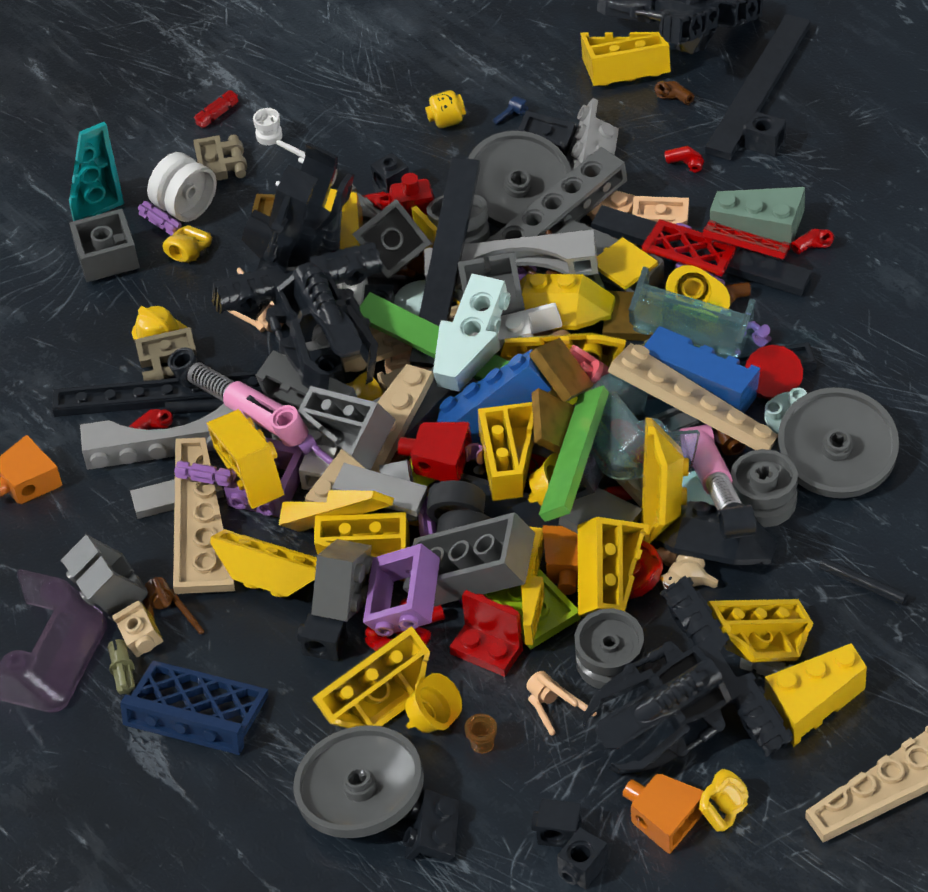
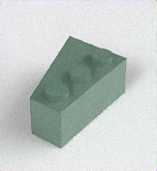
(762, 212)

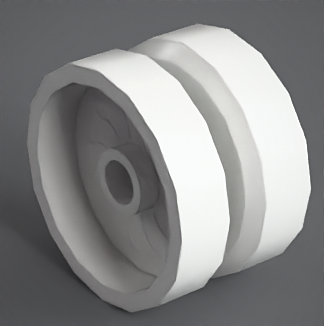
(182, 186)

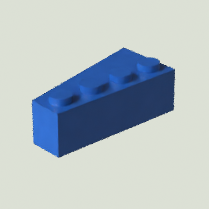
(702, 366)
(500, 387)

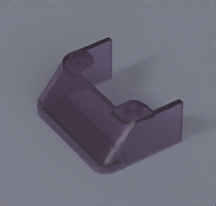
(63, 651)

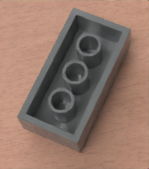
(480, 557)

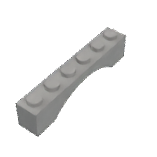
(560, 252)
(113, 444)

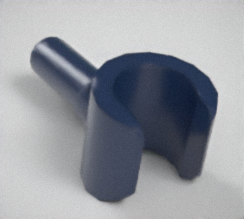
(515, 105)

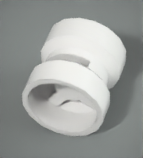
(267, 126)

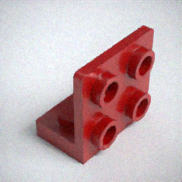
(489, 635)

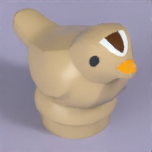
(692, 568)

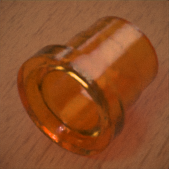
(483, 726)

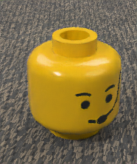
(445, 109)

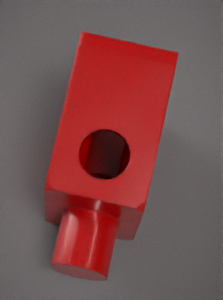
(412, 193)
(438, 449)

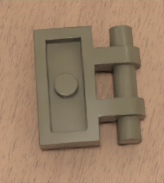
(211, 153)
(157, 350)

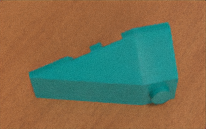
(95, 176)

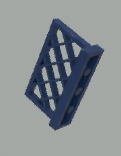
(185, 722)

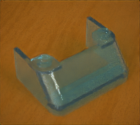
(689, 317)
(620, 435)

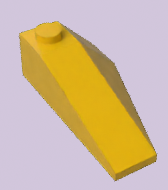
(599, 346)

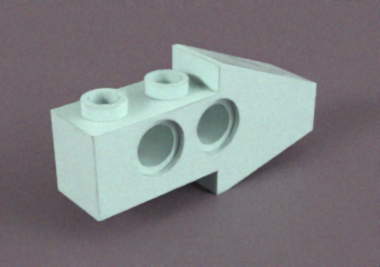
(461, 355)

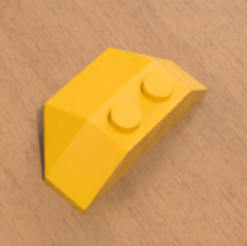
(576, 296)
(662, 480)
(263, 563)
(763, 628)
(377, 685)

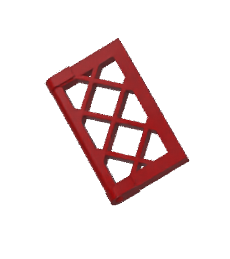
(683, 233)
(746, 240)

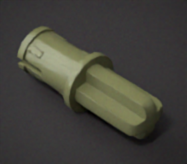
(121, 667)

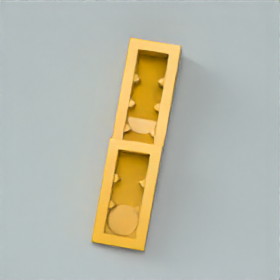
(301, 515)
(533, 589)

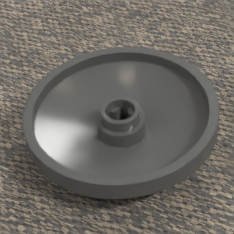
(516, 172)
(839, 442)
(358, 781)

